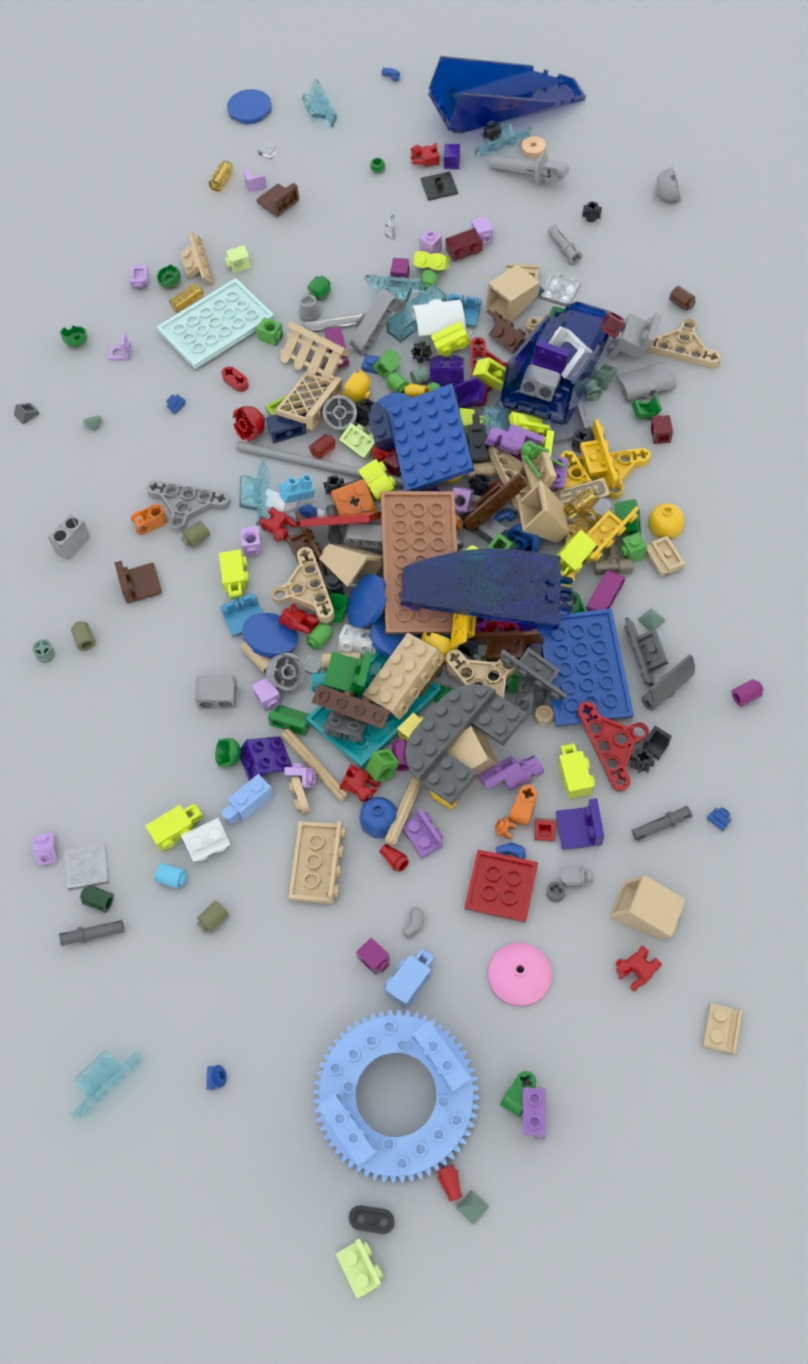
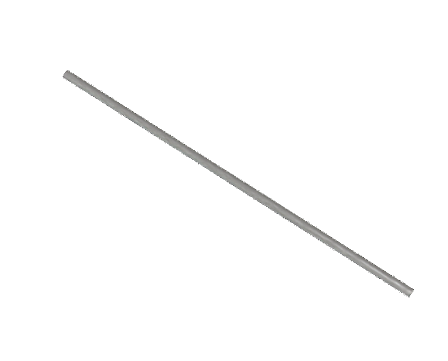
(353, 471)

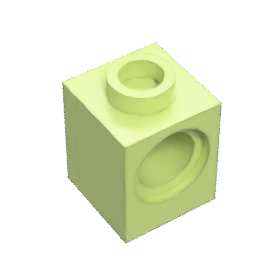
(237, 259)

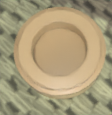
(544, 715)

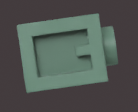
(603, 374)

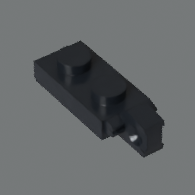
(477, 440)

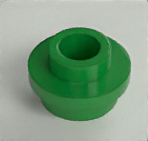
(377, 165)

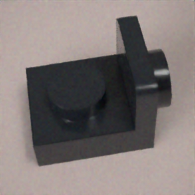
(363, 409)
(469, 648)

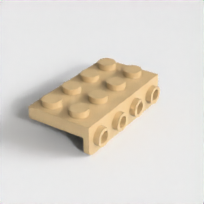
(404, 675)
(317, 862)

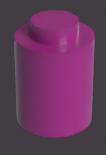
(747, 692)
(398, 750)

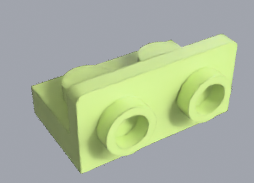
(358, 440)
(359, 1268)

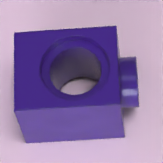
(451, 156)

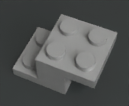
(634, 336)

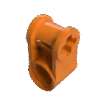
(150, 518)
(523, 808)

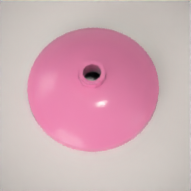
(516, 987)

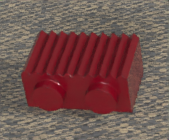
(463, 244)

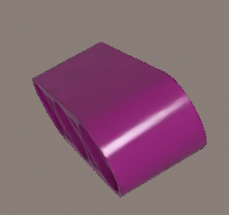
(335, 335)
(606, 591)

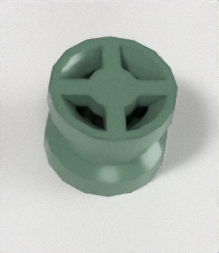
(420, 376)
(592, 390)
(39, 648)

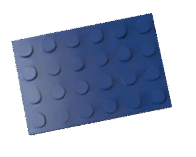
(430, 439)
(589, 666)

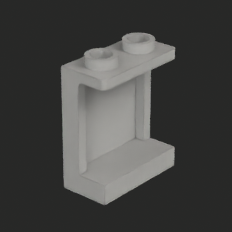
(565, 432)

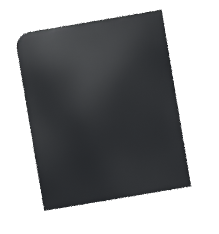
(657, 742)

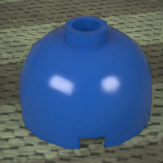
(524, 540)
(377, 816)

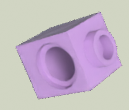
(483, 229)
(431, 242)
(467, 494)
(249, 535)
(266, 694)

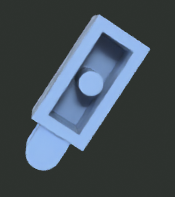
(248, 800)
(409, 978)

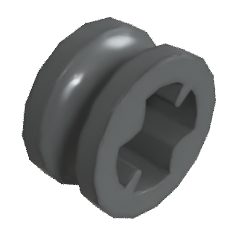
(561, 888)

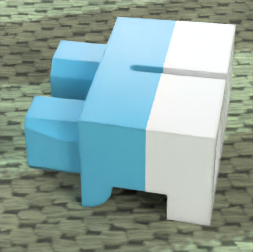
(295, 493)

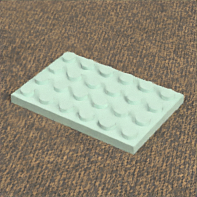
(214, 323)

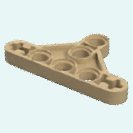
(692, 345)
(512, 468)
(308, 595)
(480, 671)

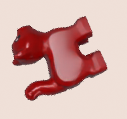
(428, 155)
(277, 524)
(298, 619)
(355, 783)
(637, 963)

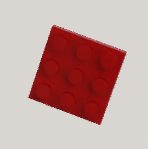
(501, 886)

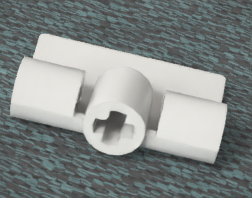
(437, 316)

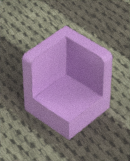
(254, 183)

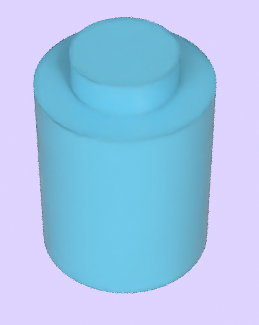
(171, 875)

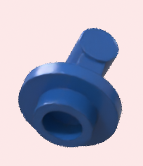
(175, 403)
(308, 511)
(720, 818)
(216, 1077)

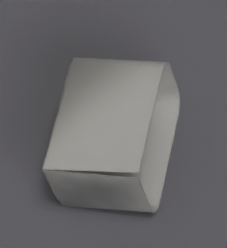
(547, 384)
(68, 538)
(216, 692)

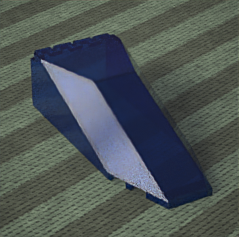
(479, 91)
(582, 321)

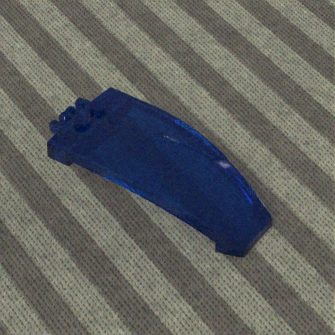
(490, 585)

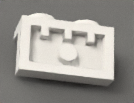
(355, 640)
(205, 840)

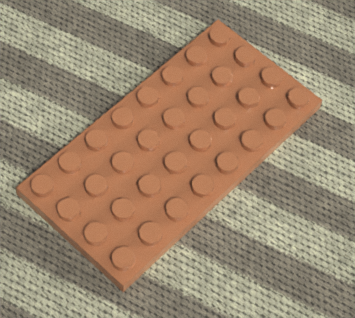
(414, 529)

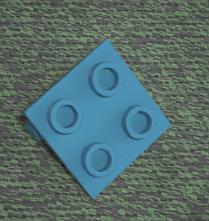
(471, 308)
(239, 611)

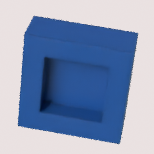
(368, 362)

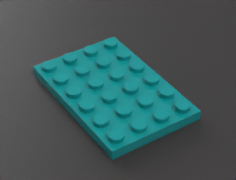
(377, 737)

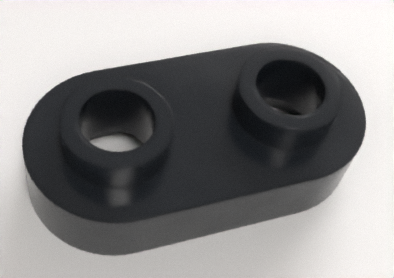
(372, 1219)

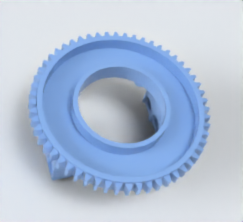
(340, 1108)

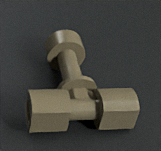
(613, 561)

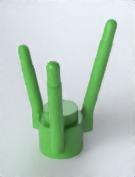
(532, 451)

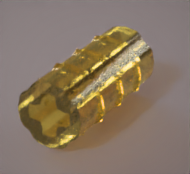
(220, 175)
(186, 297)
(577, 504)

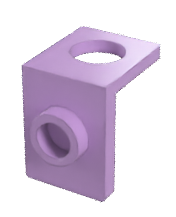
(125, 347)

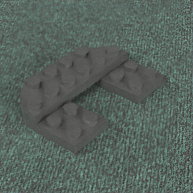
(444, 724)

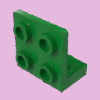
(347, 672)

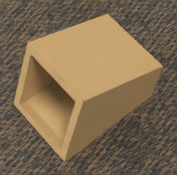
(512, 293)
(543, 514)
(351, 562)
(474, 751)
(648, 907)

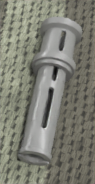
(567, 247)

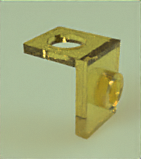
(584, 522)

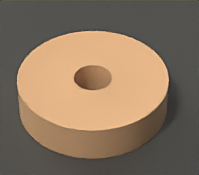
(533, 146)

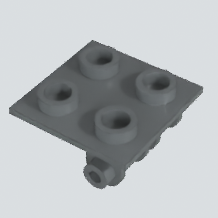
(340, 724)

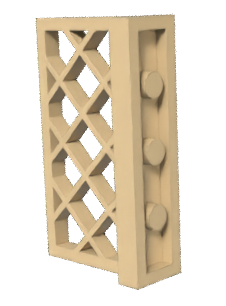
(314, 412)

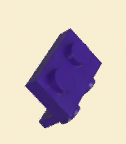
(470, 392)

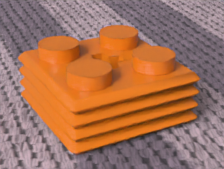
(358, 491)

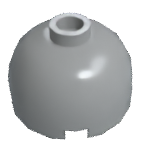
(667, 186)
(339, 412)
(285, 672)

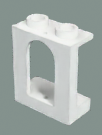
(565, 335)

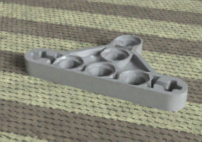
(194, 503)

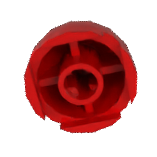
(249, 422)

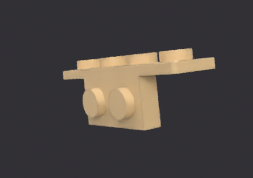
(195, 259)
(545, 468)

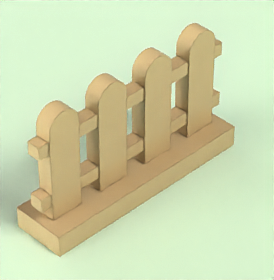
(306, 348)

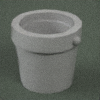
(309, 309)

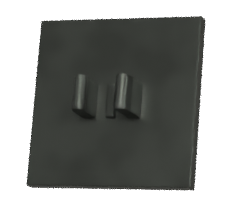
(439, 185)

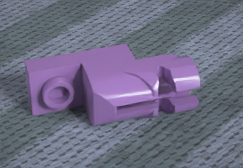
(513, 439)
(511, 772)

